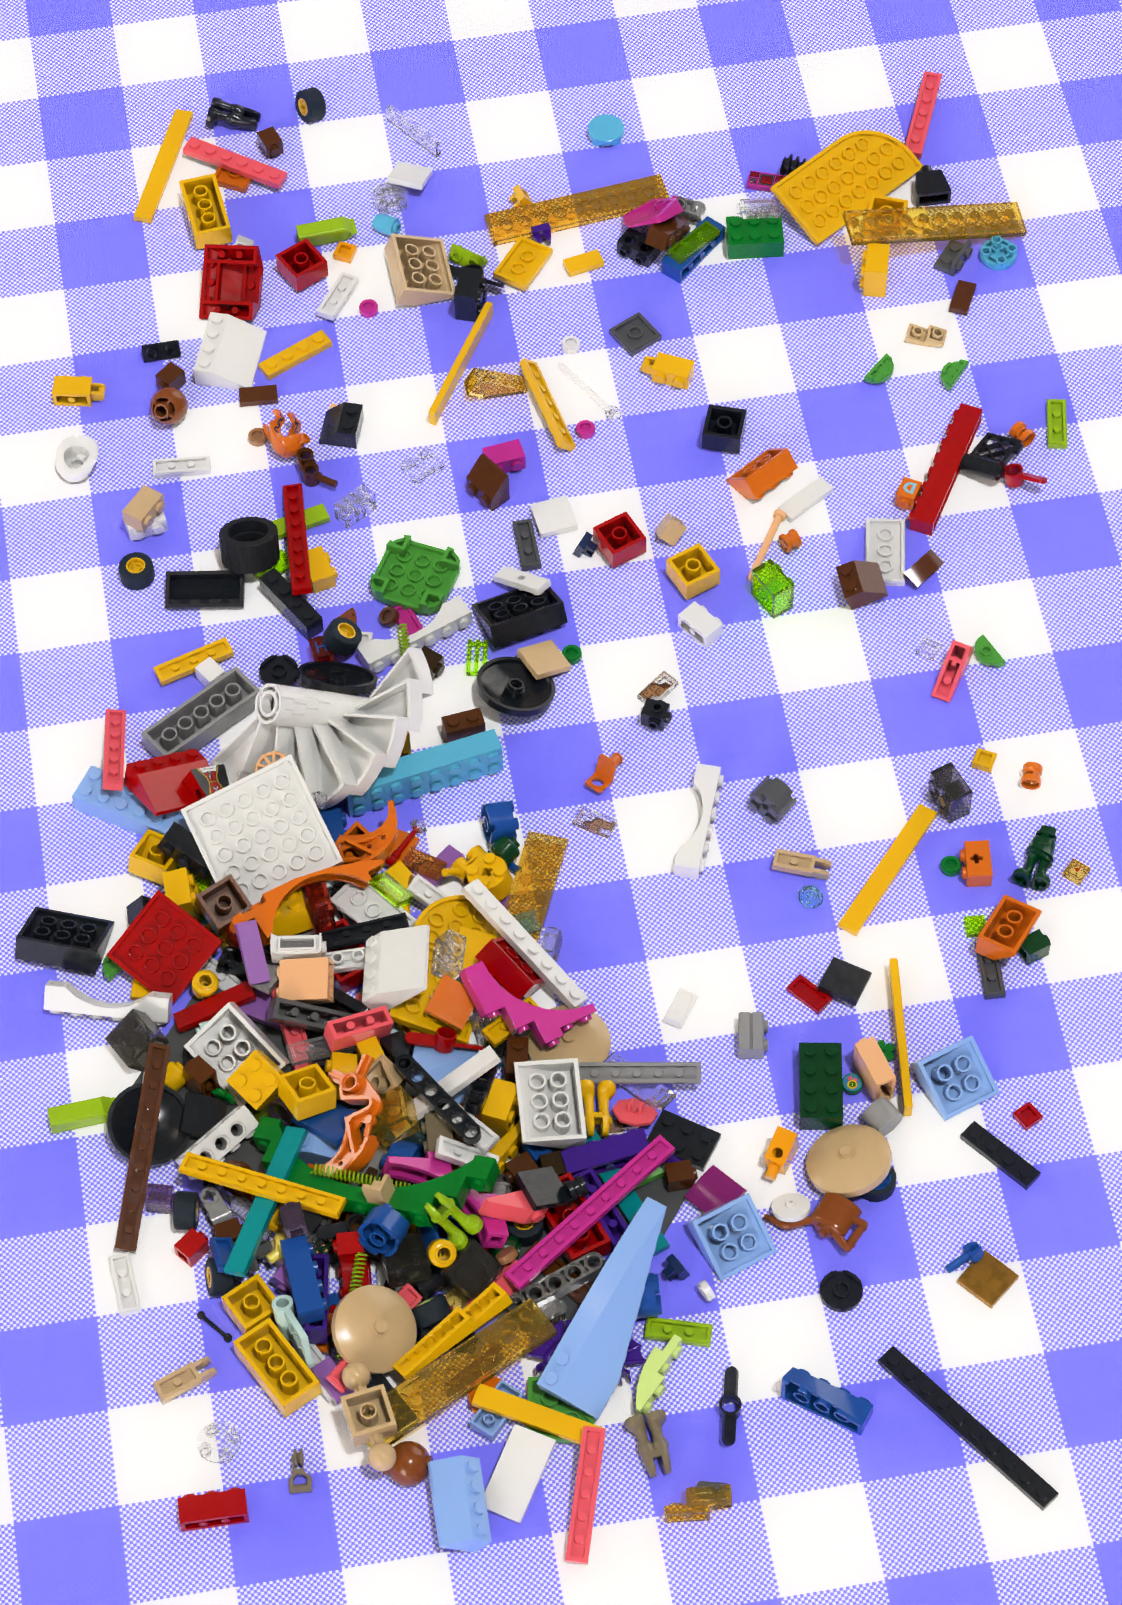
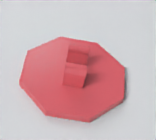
(634, 1112)

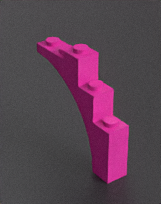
(518, 1015)
(424, 1169)

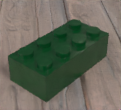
(820, 1086)

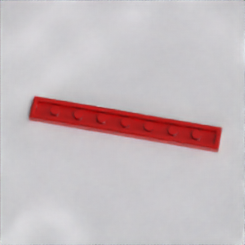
(297, 539)

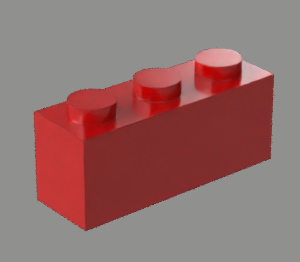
(213, 1509)

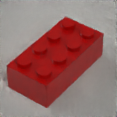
(592, 1241)

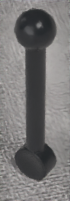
(227, 1336)

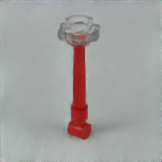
(418, 827)

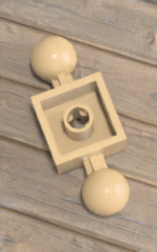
(373, 1428)

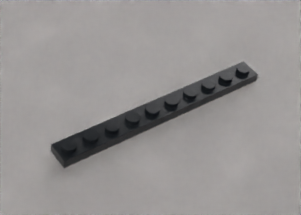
(968, 1428)

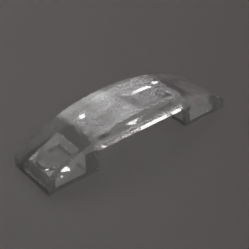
(651, 1094)

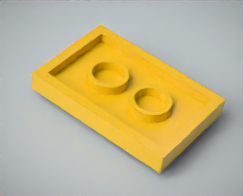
(523, 263)

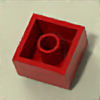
(302, 265)
(619, 539)

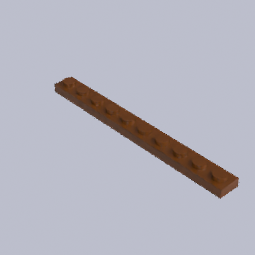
(142, 1148)

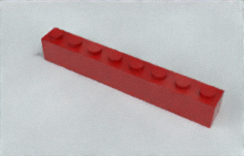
(945, 470)

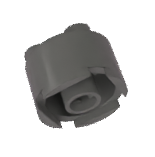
(772, 799)

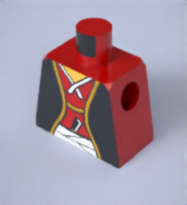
(206, 781)

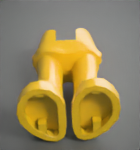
(605, 1091)

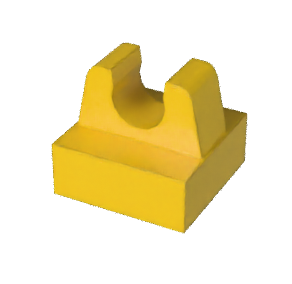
(521, 196)

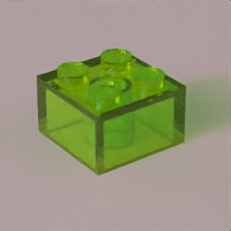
(772, 588)

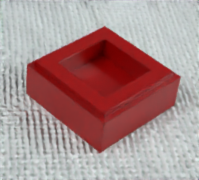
(1027, 1116)

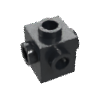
(656, 714)

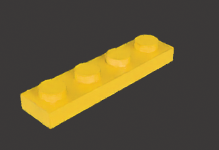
(295, 354)
(186, 663)

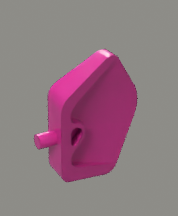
(653, 212)

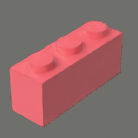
(357, 1027)

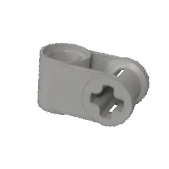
(690, 209)
(216, 1209)

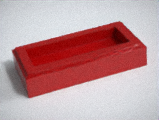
(808, 994)

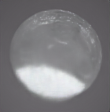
(390, 198)

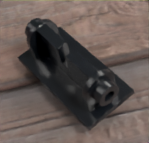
(161, 351)

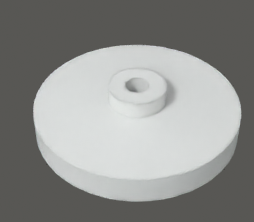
(791, 1207)

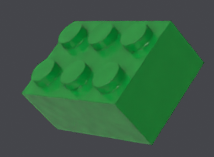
(754, 237)

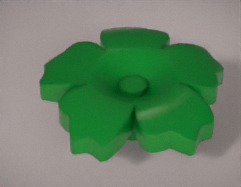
(887, 1050)
(223, 1095)

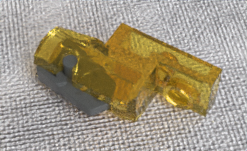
(699, 1502)

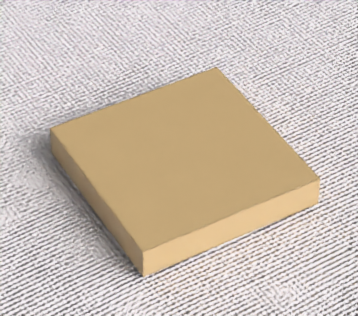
(543, 659)

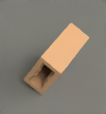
(306, 980)
(874, 1069)

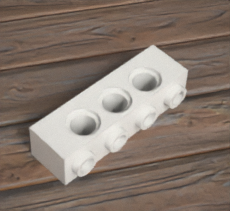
(241, 1118)

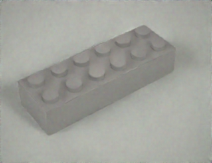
(203, 715)

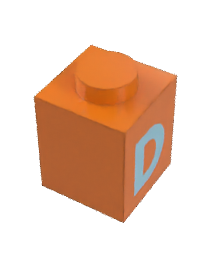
(907, 493)

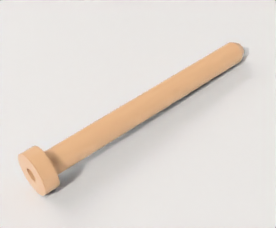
(779, 516)

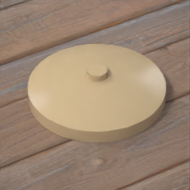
(584, 1041)
(849, 1160)
(373, 1328)

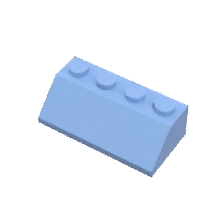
(459, 1503)

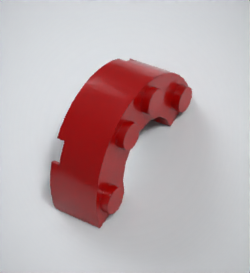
(346, 1247)

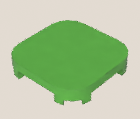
(415, 575)

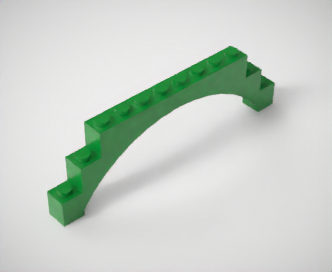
(407, 1200)

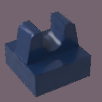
(585, 546)
(675, 1269)

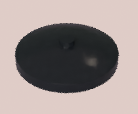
(337, 677)
(512, 689)
(122, 1118)

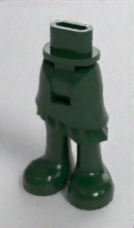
(1040, 851)

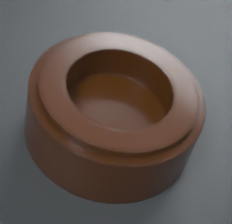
(389, 616)

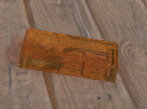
(424, 864)

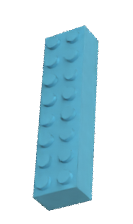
(431, 771)

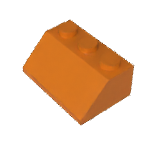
(763, 473)
(1006, 929)

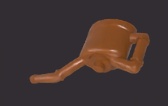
(831, 1219)

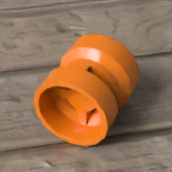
(1021, 432)
(1031, 778)

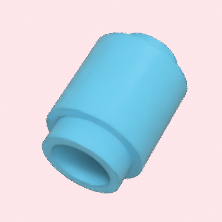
(386, 224)

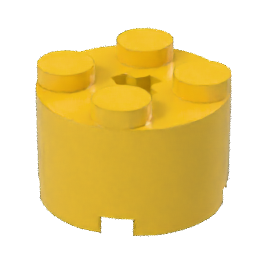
(492, 873)

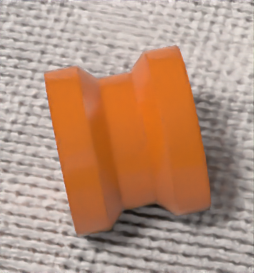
(790, 540)

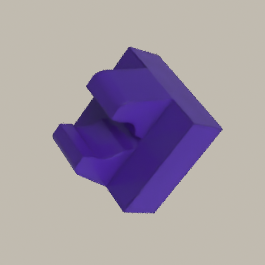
(541, 233)

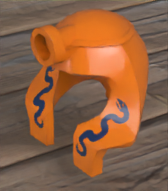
(289, 445)

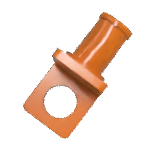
(604, 771)

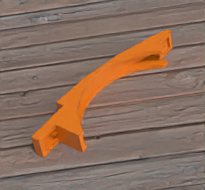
(264, 912)

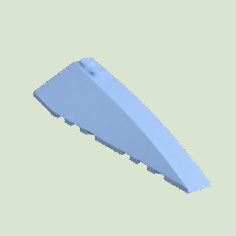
(596, 1343)

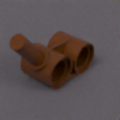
(310, 470)

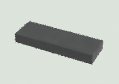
(526, 545)
(991, 977)

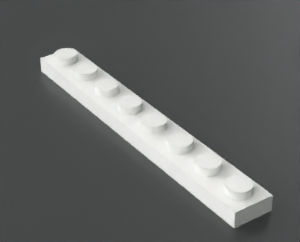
(524, 944)

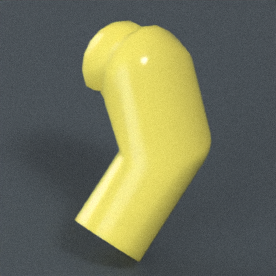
(276, 1254)

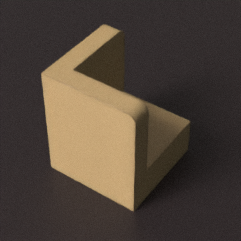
(670, 529)
(380, 1191)

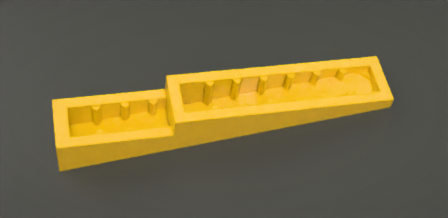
(453, 1330)

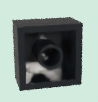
(470, 294)
(724, 428)

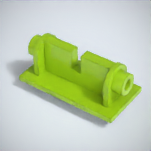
(464, 257)

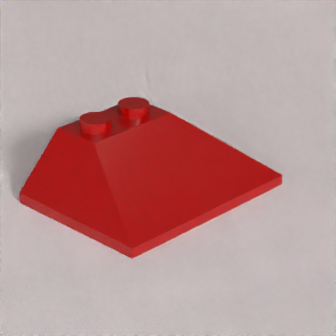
(231, 281)

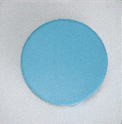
(606, 130)
(998, 253)

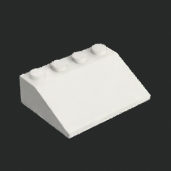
(228, 352)
(395, 966)
(229, 1041)
(550, 1103)

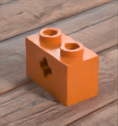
(977, 863)

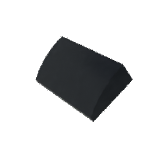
(204, 589)

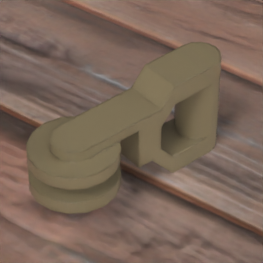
(299, 1488)

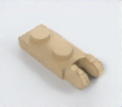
(801, 864)
(183, 1379)

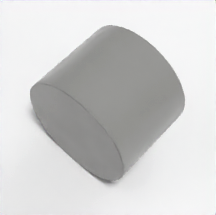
(882, 1115)

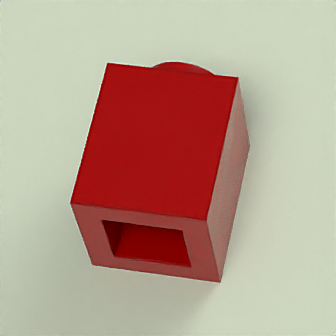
(192, 1247)

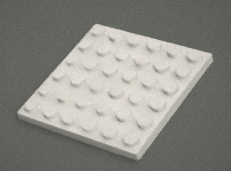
(262, 830)

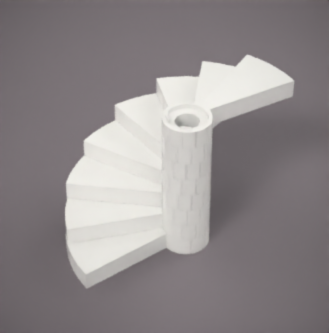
(332, 735)

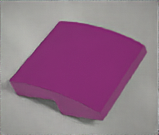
(713, 1190)

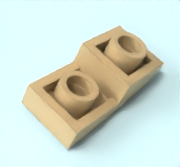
(928, 337)

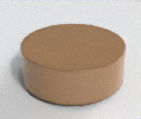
(257, 437)
(506, 1255)

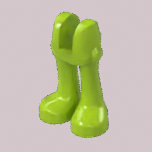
(469, 1222)

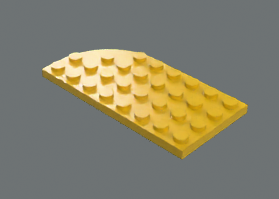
(844, 180)
(440, 916)

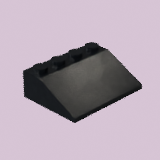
(519, 615)
(63, 940)

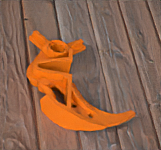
(379, 848)
(356, 1090)

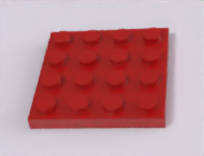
(164, 947)

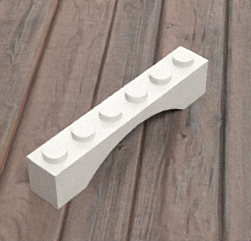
(381, 653)
(690, 855)
(65, 997)

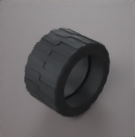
(249, 545)

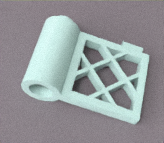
(288, 1324)

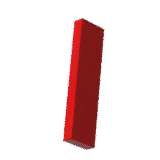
(208, 1008)

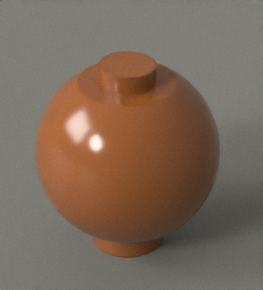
(168, 406)
(410, 1464)

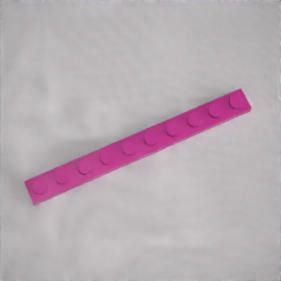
(589, 1212)

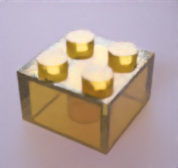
(396, 1119)

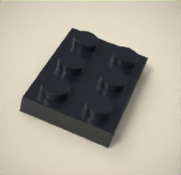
(689, 1138)

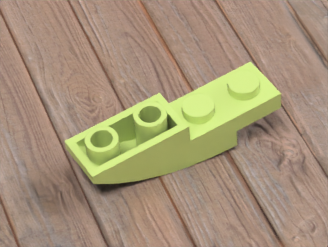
(652, 1379)

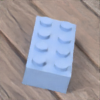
(488, 1423)

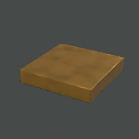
(988, 1279)

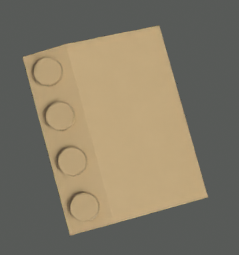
(418, 269)

